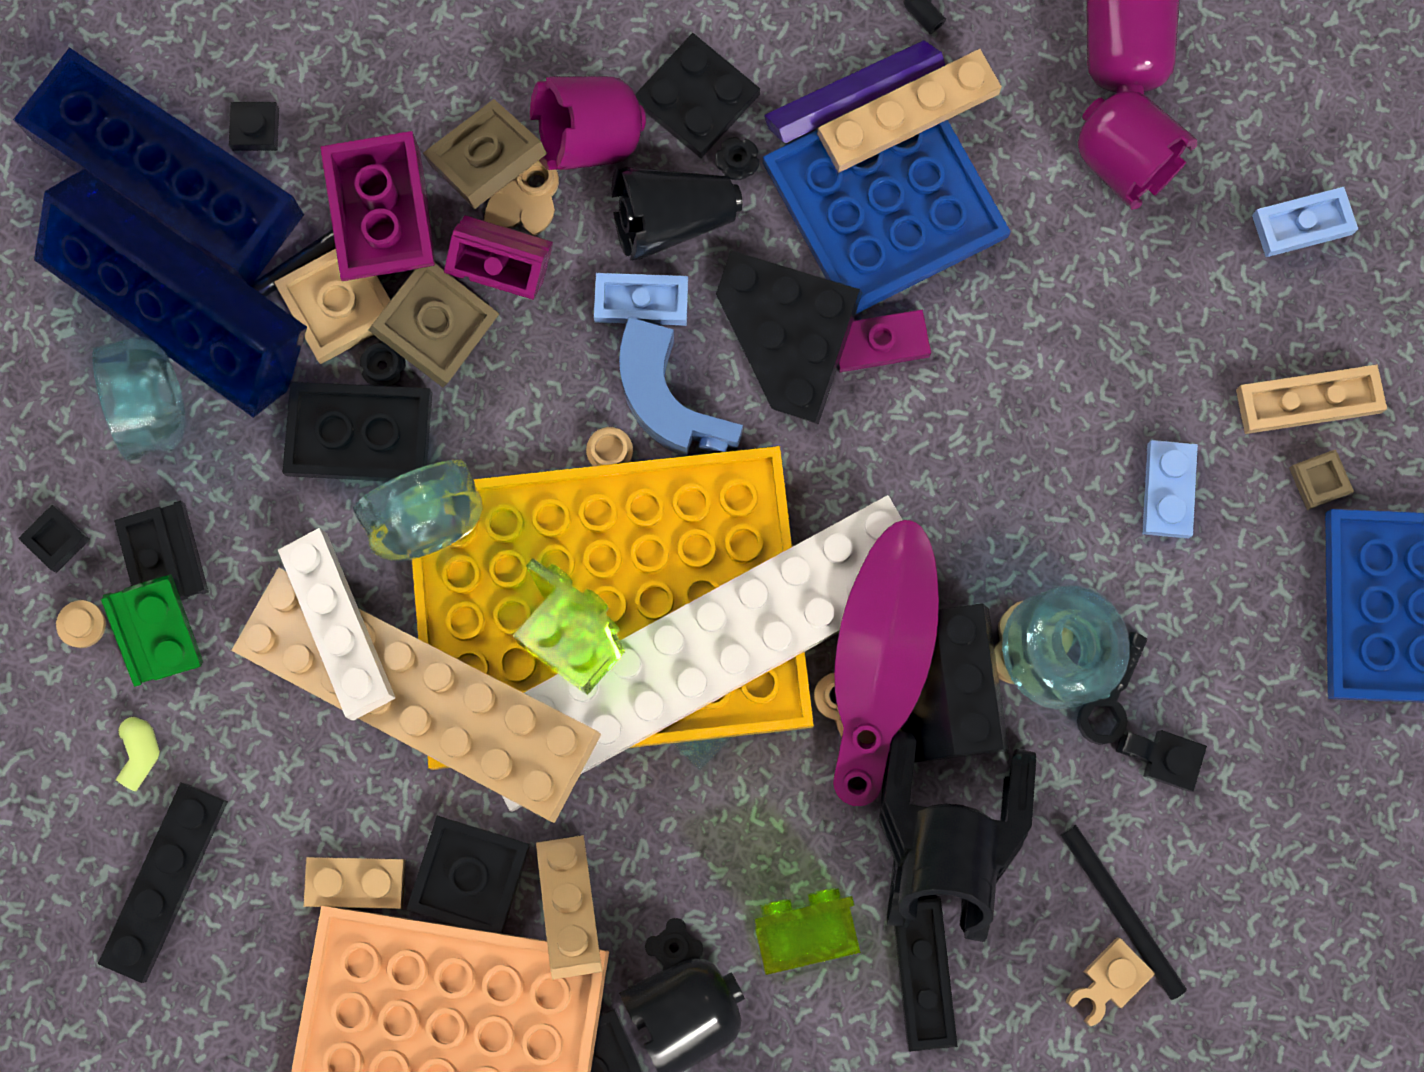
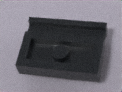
(160, 545)

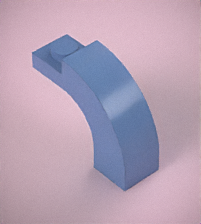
(642, 369)

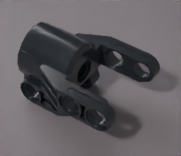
(951, 845)

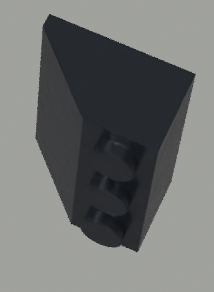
(961, 698)

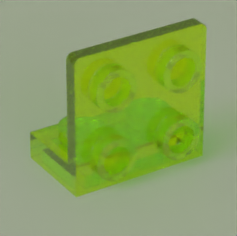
(570, 629)
(807, 932)

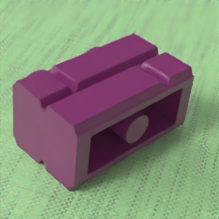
(498, 257)

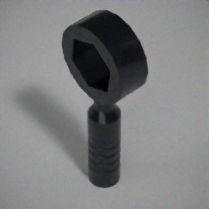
(1137, 645)

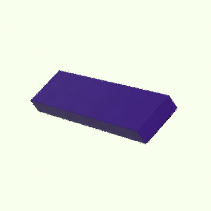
(853, 91)

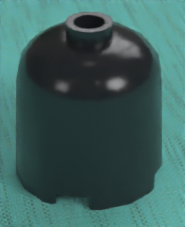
(687, 1013)

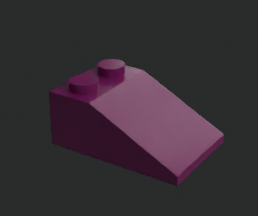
(378, 205)

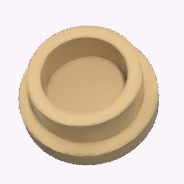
(609, 447)
(80, 624)

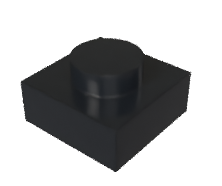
(254, 126)
(54, 538)

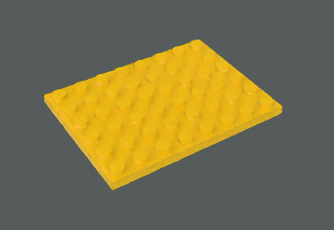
(639, 540)

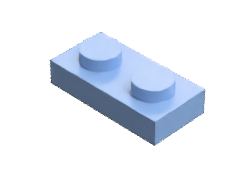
(1305, 222)
(642, 297)
(1170, 489)

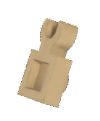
(1115, 977)

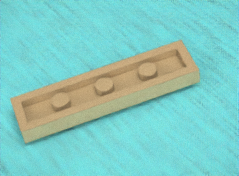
(909, 110)

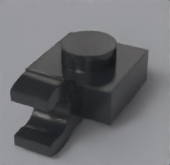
(1168, 758)

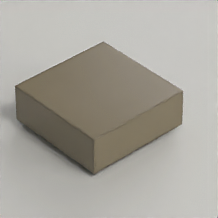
(1321, 479)

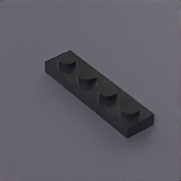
(162, 883)

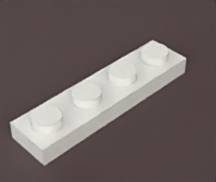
(336, 624)

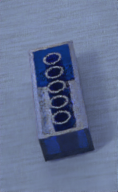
(160, 165)
(168, 292)

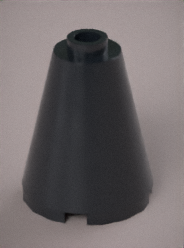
(669, 207)

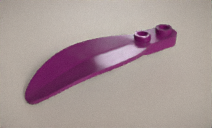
(883, 652)

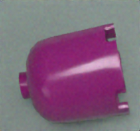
(1131, 43)
(586, 120)
(1132, 145)

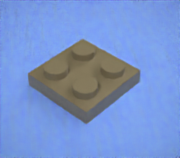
(485, 153)
(434, 322)

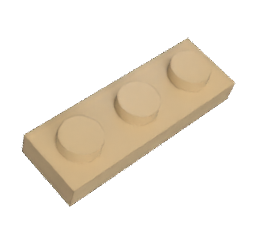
(1311, 399)
(568, 907)

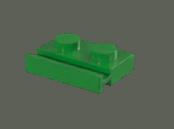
(152, 630)

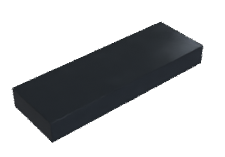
(926, 979)

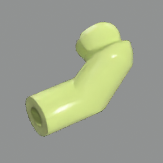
(141, 749)

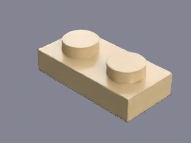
(354, 882)

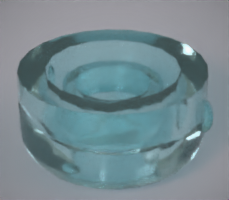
(139, 396)
(420, 511)
(1037, 656)

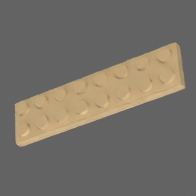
(438, 706)

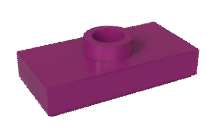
(885, 341)

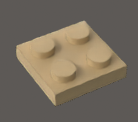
(331, 309)

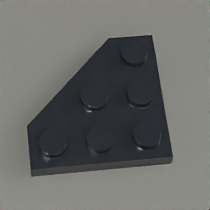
(788, 329)

